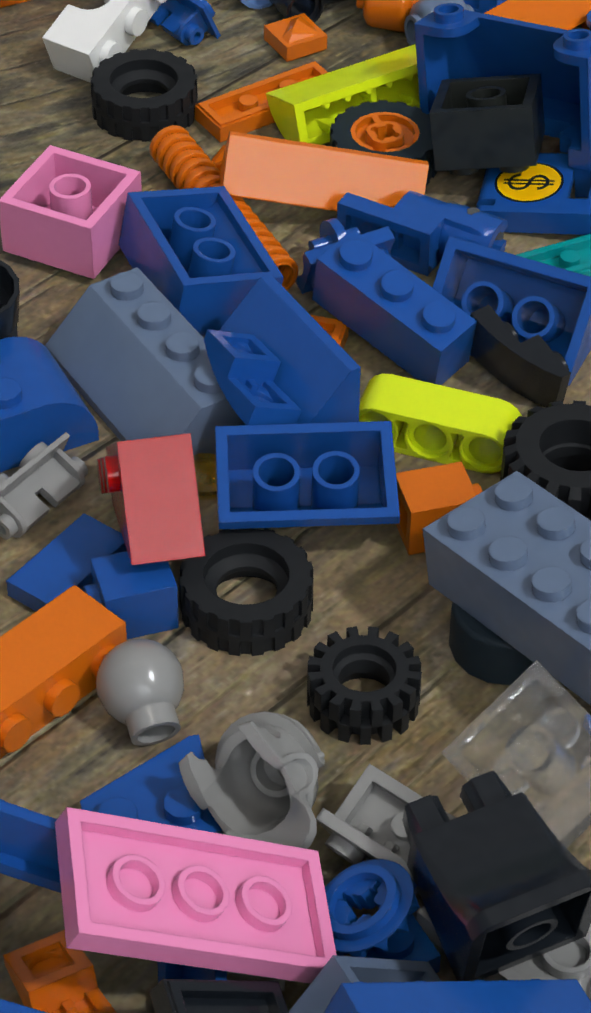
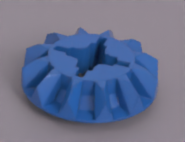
(365, 886)

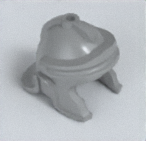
(260, 780)

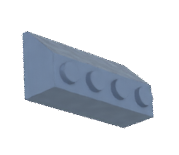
(141, 363)

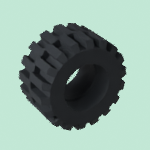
(553, 451)

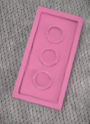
(192, 897)

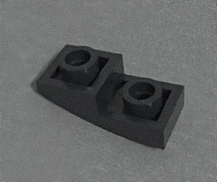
(524, 367)

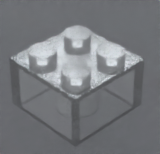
(537, 746)

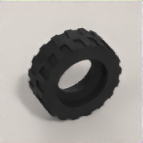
(143, 72)
(247, 626)

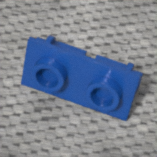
(187, 20)

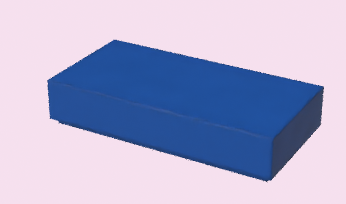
(64, 562)

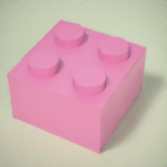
(67, 211)

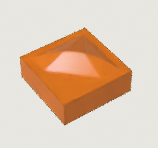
(295, 37)

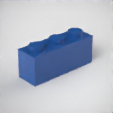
(393, 309)

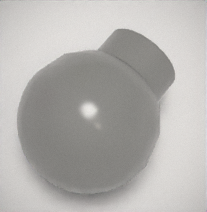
(142, 688)

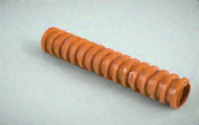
(191, 168)

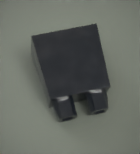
(495, 879)

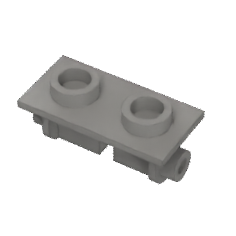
(41, 471)

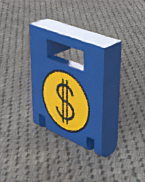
(539, 197)

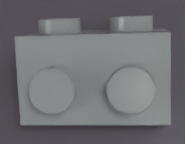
(371, 820)

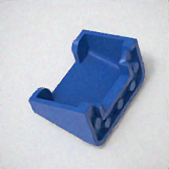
(476, 44)

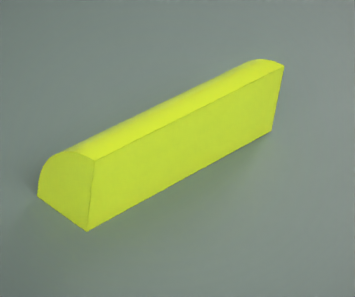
(310, 106)

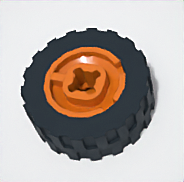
(386, 130)

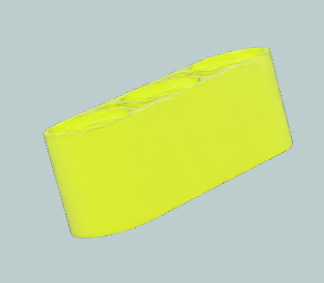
(440, 421)

